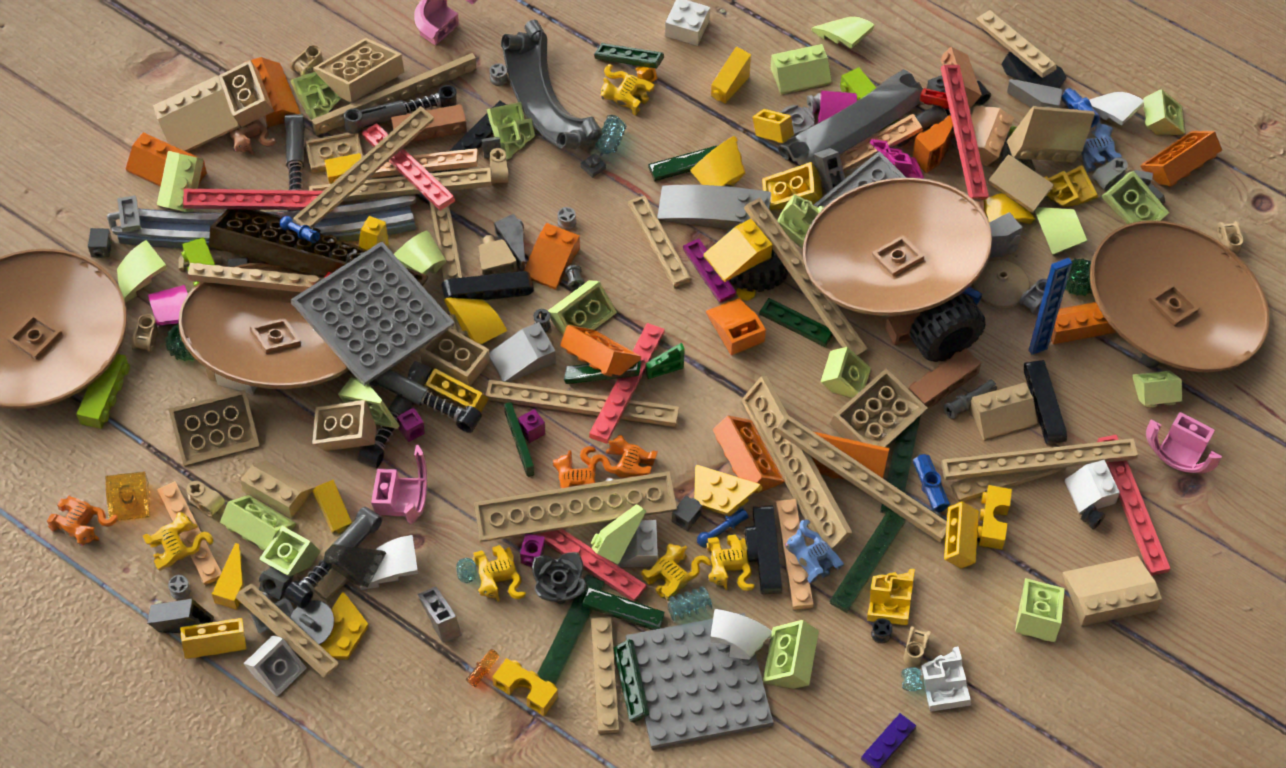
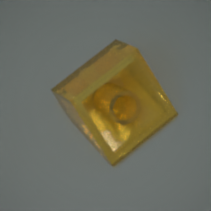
(128, 495)

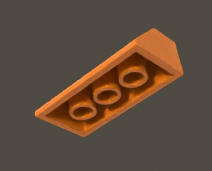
(277, 90)
(1182, 157)
(149, 158)
(1080, 323)
(598, 350)
(747, 452)
(868, 455)

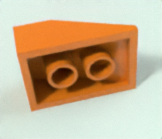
(552, 255)

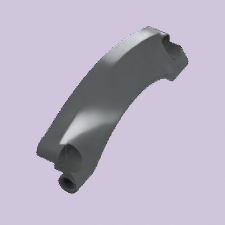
(529, 76)
(857, 121)

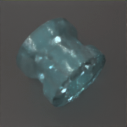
(463, 574)
(911, 679)

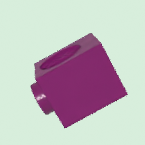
(411, 425)
(532, 426)
(531, 542)

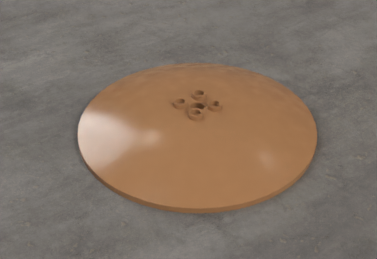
(925, 222)
(1162, 263)
(77, 319)
(233, 331)

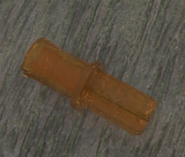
(482, 668)

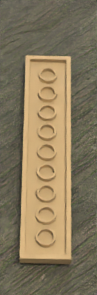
(796, 466)
(573, 506)

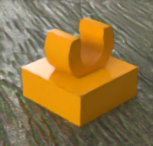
(646, 73)

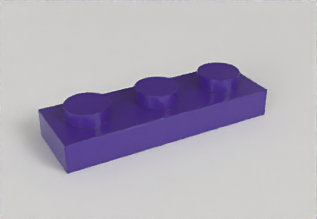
(888, 742)

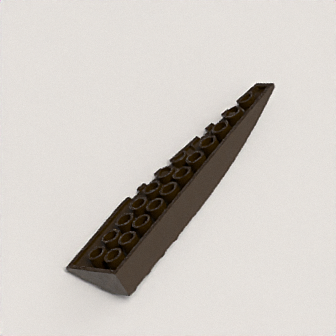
(261, 238)

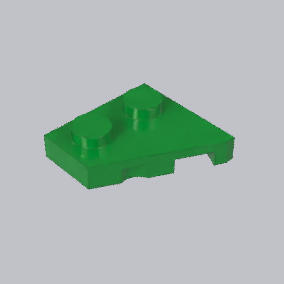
(666, 362)

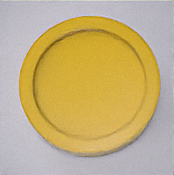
(744, 294)

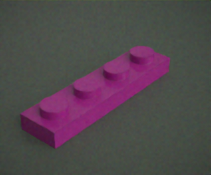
(721, 290)

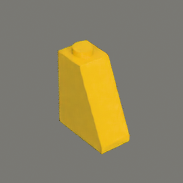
(732, 75)
(372, 233)
(332, 506)

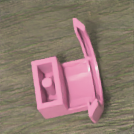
(436, 19)
(1184, 445)
(401, 495)

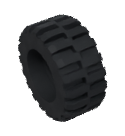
(763, 275)
(948, 328)

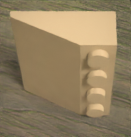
(360, 69)
(196, 115)
(1051, 134)
(878, 412)
(214, 427)
(1112, 590)

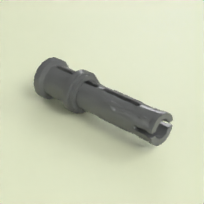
(963, 402)

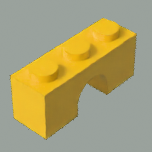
(997, 502)
(513, 675)

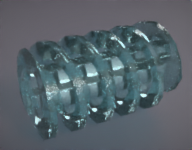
(611, 135)
(688, 603)

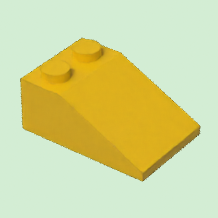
(801, 181)
(739, 250)

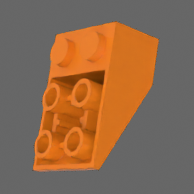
(933, 144)
(737, 326)

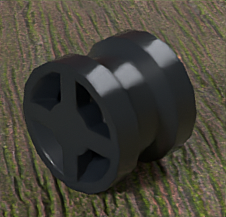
(1092, 516)
(881, 625)

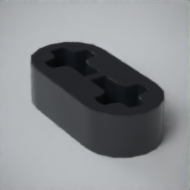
(751, 543)

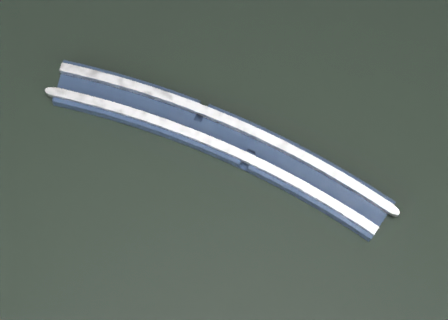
(345, 222)

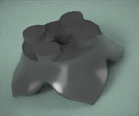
(548, 570)

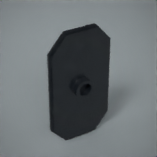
(1018, 69)

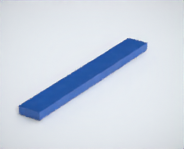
(1050, 306)

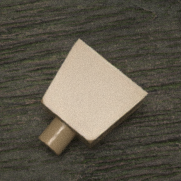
(496, 257)

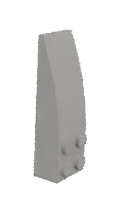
(707, 204)

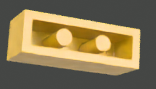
(456, 390)
(961, 535)
(213, 638)

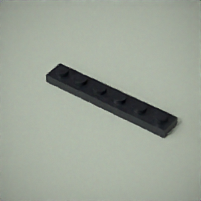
(473, 137)

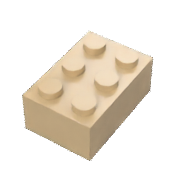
(245, 93)
(456, 356)

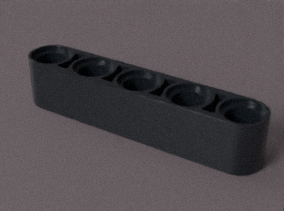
(489, 286)
(1045, 402)
(767, 550)

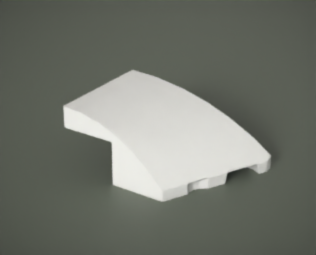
(1117, 106)
(398, 561)
(739, 632)
(946, 682)

